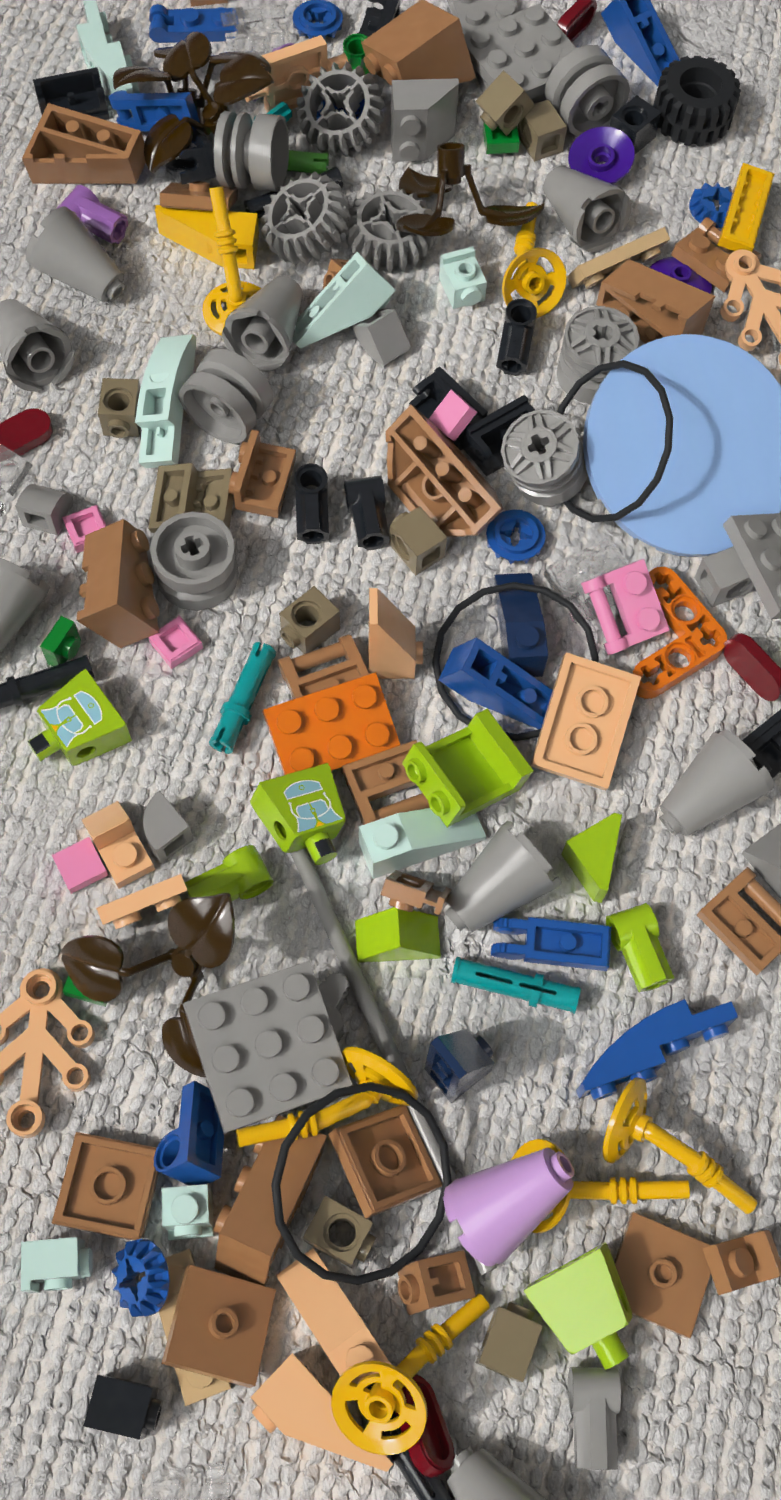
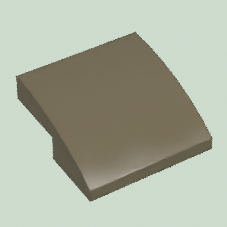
(185, 490)

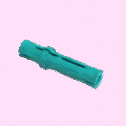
(237, 710)
(564, 996)

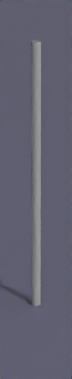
(366, 1002)

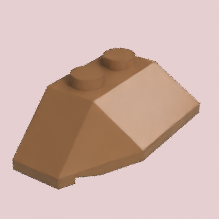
(436, 475)

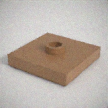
(194, 196)
(385, 1160)
(107, 1187)
(662, 1274)
(219, 1326)

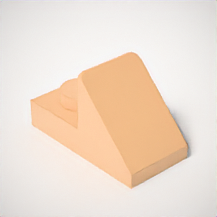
(118, 844)

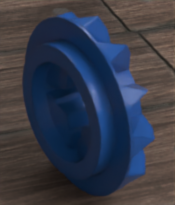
(317, 11)
(702, 204)
(531, 535)
(152, 1291)

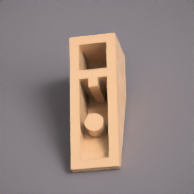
(391, 640)
(330, 1317)
(302, 1410)

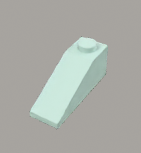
(346, 300)
(413, 838)

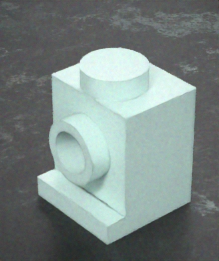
(462, 278)
(188, 1212)
(54, 1263)

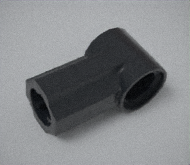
(516, 336)
(367, 502)
(311, 505)

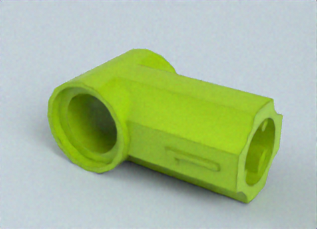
(240, 874)
(637, 935)

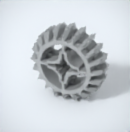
(355, 87)
(326, 214)
(374, 230)

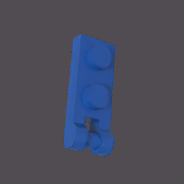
(176, 24)
(151, 107)

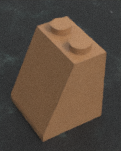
(419, 45)

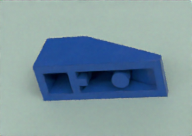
(640, 35)
(496, 683)

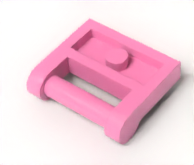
(635, 602)

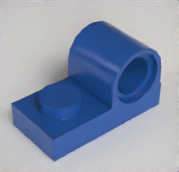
(196, 1147)

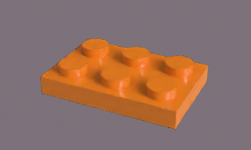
(332, 726)

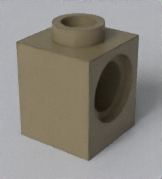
(504, 104)
(542, 131)
(119, 407)
(417, 540)
(309, 607)
(329, 1214)
(510, 1342)

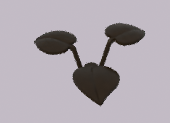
(145, 74)
(237, 81)
(450, 169)
(204, 940)

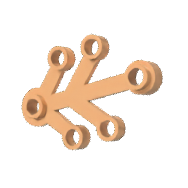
(763, 301)
(38, 1041)

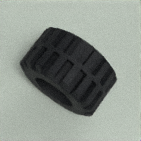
(696, 100)

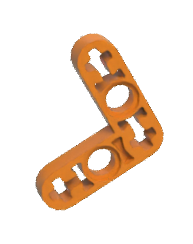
(688, 642)

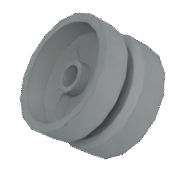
(586, 89)
(226, 395)
(194, 560)

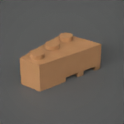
(83, 150)
(655, 301)
(118, 585)
(248, 1228)

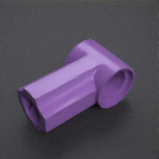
(96, 216)

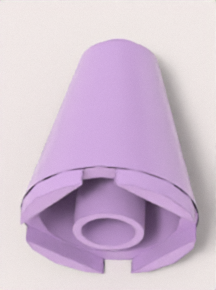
(507, 1202)

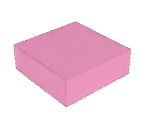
(452, 415)
(83, 523)
(176, 642)
(80, 865)

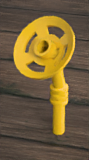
(530, 278)
(235, 294)
(368, 1068)
(633, 1124)
(611, 1190)
(386, 1393)

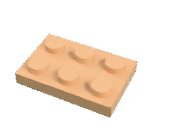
(585, 721)
(128, 908)

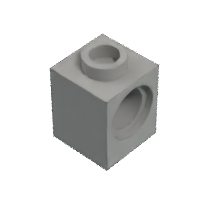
(723, 577)

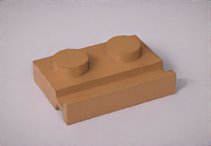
(410, 892)

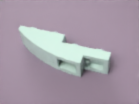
(100, 49)
(159, 405)

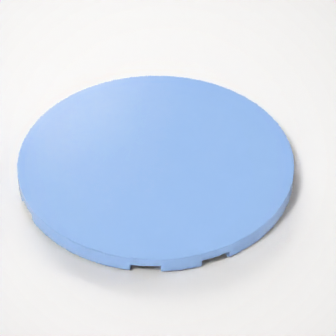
(722, 442)

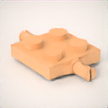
(292, 68)

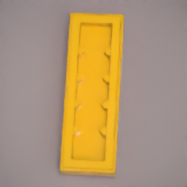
(746, 208)

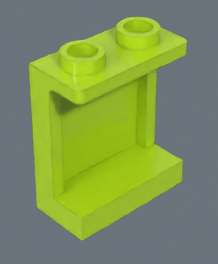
(467, 769)

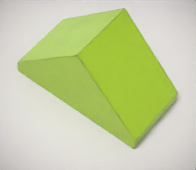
(592, 855)
(397, 936)

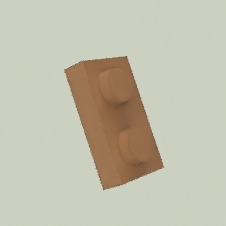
(262, 476)

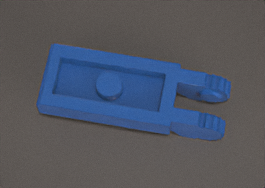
(555, 943)

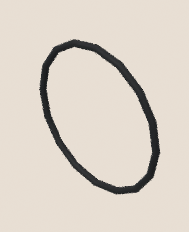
(668, 436)
(490, 590)
(280, 1165)

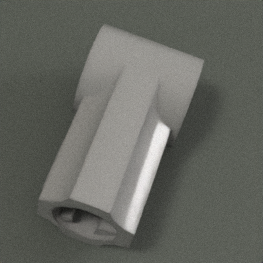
(595, 1401)

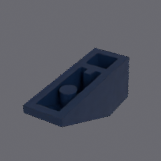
(521, 625)
(458, 1062)

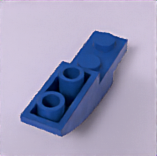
(640, 1048)

